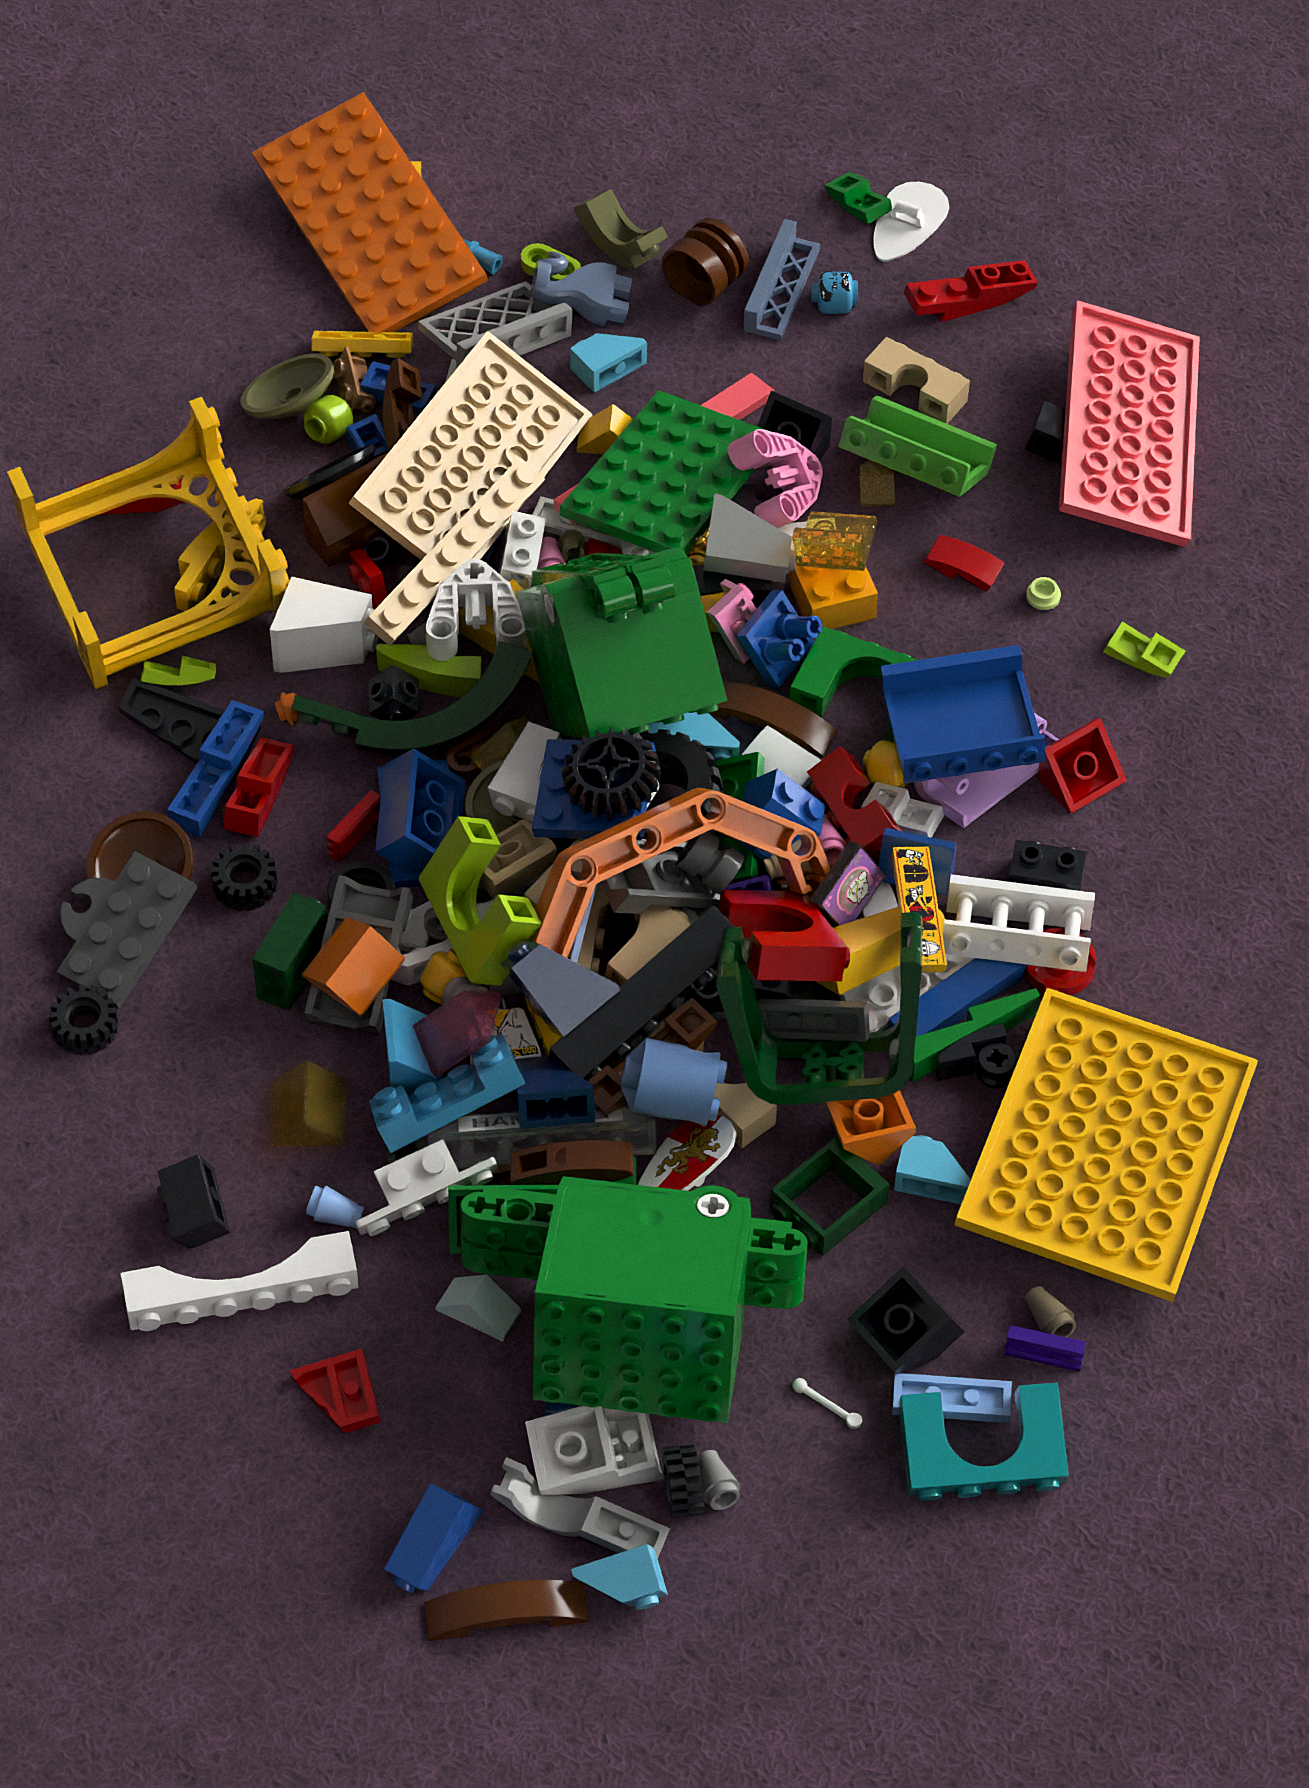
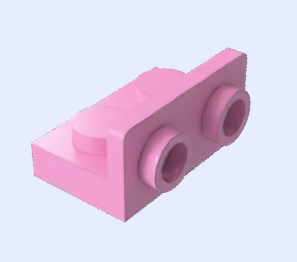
(732, 614)

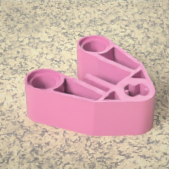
(793, 470)

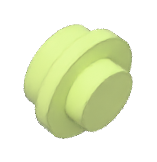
(1043, 593)

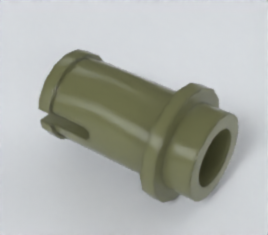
(572, 544)

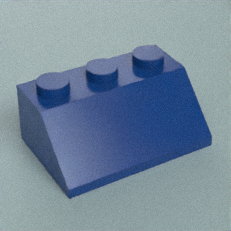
(416, 809)

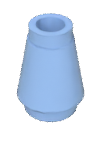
(333, 1208)

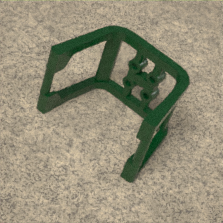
(747, 1026)

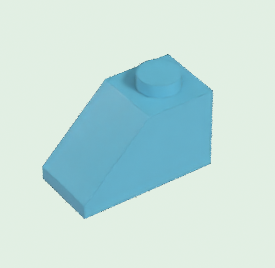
(606, 358)
(930, 1171)
(627, 1577)

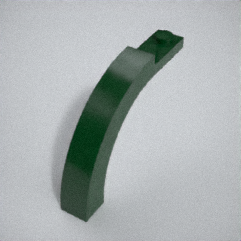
(435, 730)

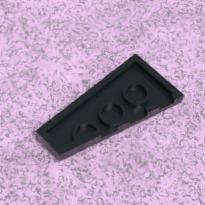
(173, 718)

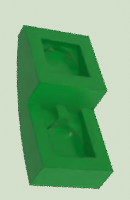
(856, 197)

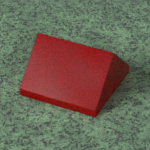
(1081, 766)

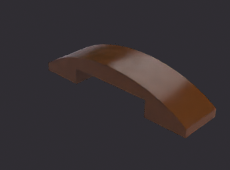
(401, 390)
(779, 713)
(685, 1026)
(505, 1605)

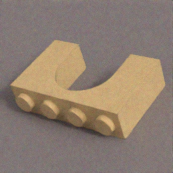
(654, 931)

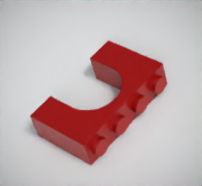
(786, 936)

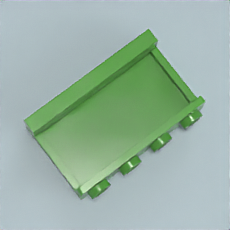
(919, 446)

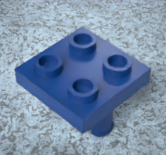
(778, 638)

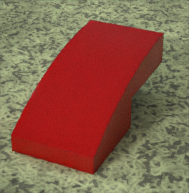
(961, 558)

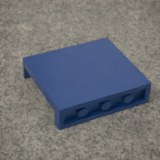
(961, 714)

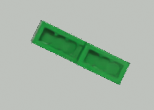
(1007, 1010)

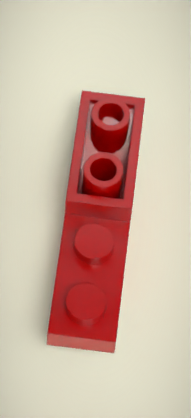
(977, 291)

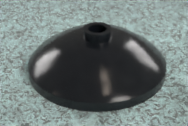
(329, 473)

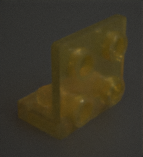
(834, 541)

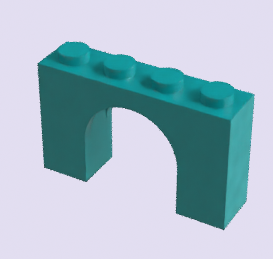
(937, 1469)

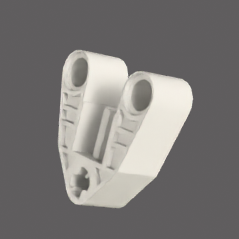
(473, 587)

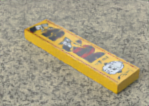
(918, 894)

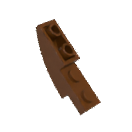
(578, 1159)

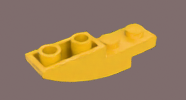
(205, 559)

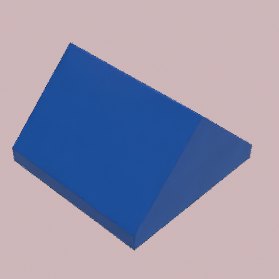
(941, 854)

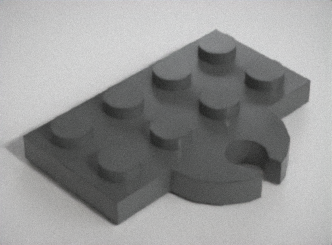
(122, 925)

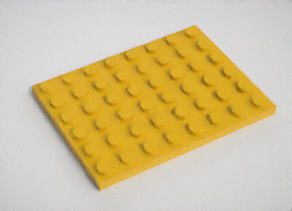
(1107, 1144)

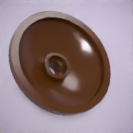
(145, 833)

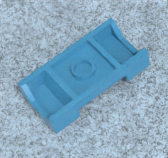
(436, 1104)

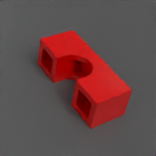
(838, 782)

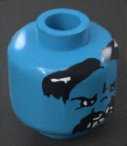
(835, 292)

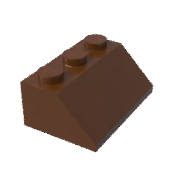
(333, 524)

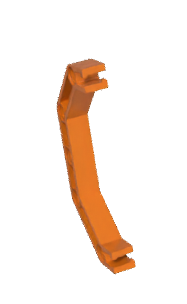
(667, 825)

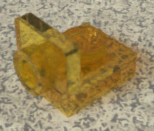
(876, 485)

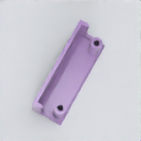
(973, 794)

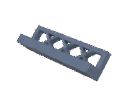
(769, 278)

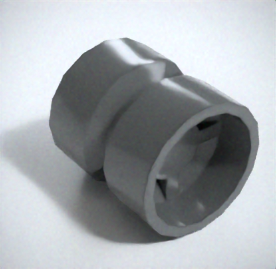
(710, 860)

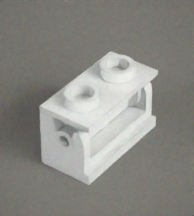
(521, 548)

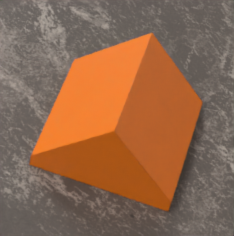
(354, 965)
(872, 1126)

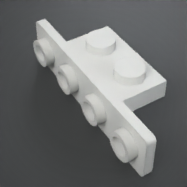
(420, 1181)

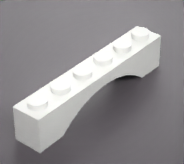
(163, 1297)

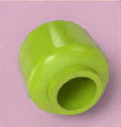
(327, 419)

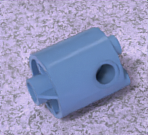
(673, 1081)

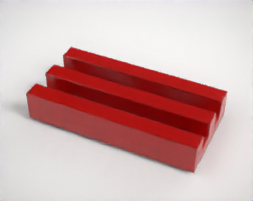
(354, 826)

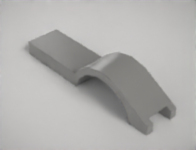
(573, 1517)

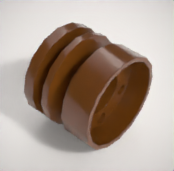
(705, 261)

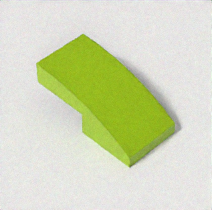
(1152, 656)
(189, 672)

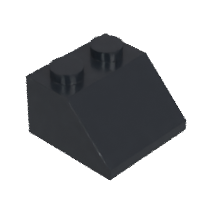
(905, 1323)

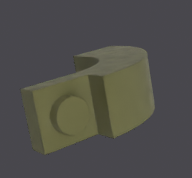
(615, 233)

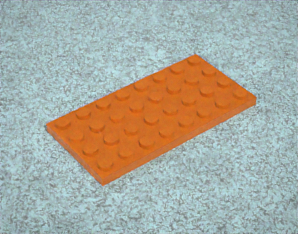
(369, 216)

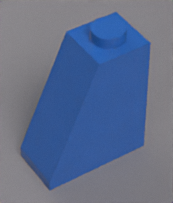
(431, 1538)

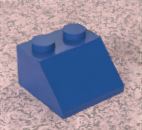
(786, 799)

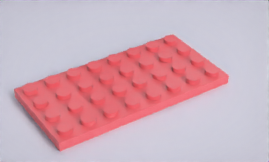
(1130, 424)

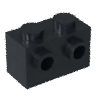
(1047, 865)
(192, 1202)

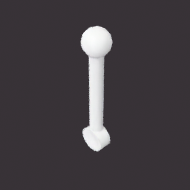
(853, 1420)

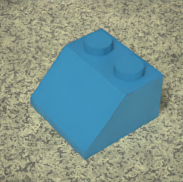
(404, 1053)

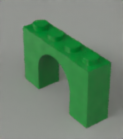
(834, 661)

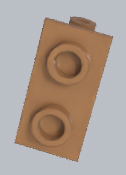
(349, 374)

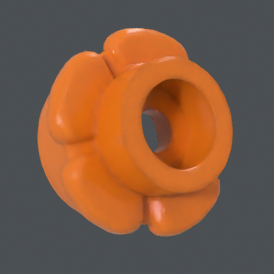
(284, 709)

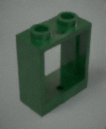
(289, 951)
(852, 1172)

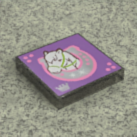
(848, 885)

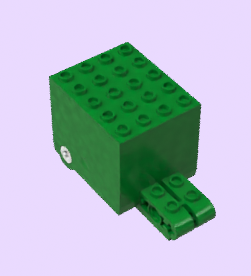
(620, 642)
(636, 1287)

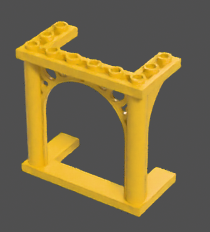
(189, 456)

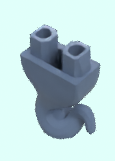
(585, 290)

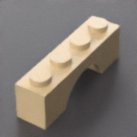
(742, 1107)

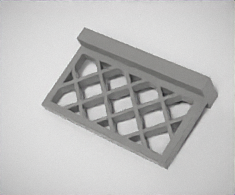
(522, 335)

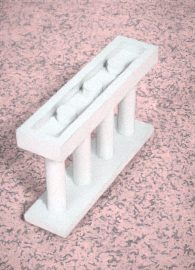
(1024, 904)

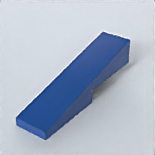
(214, 771)
(967, 987)

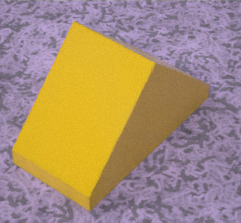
(602, 430)

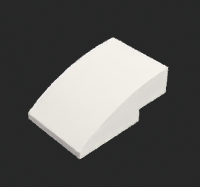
(592, 1450)

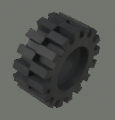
(247, 893)
(86, 1037)
(682, 1480)

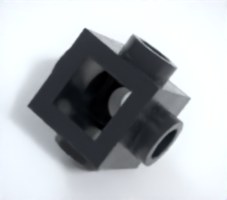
(393, 695)

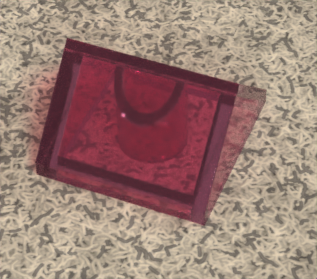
(457, 1028)

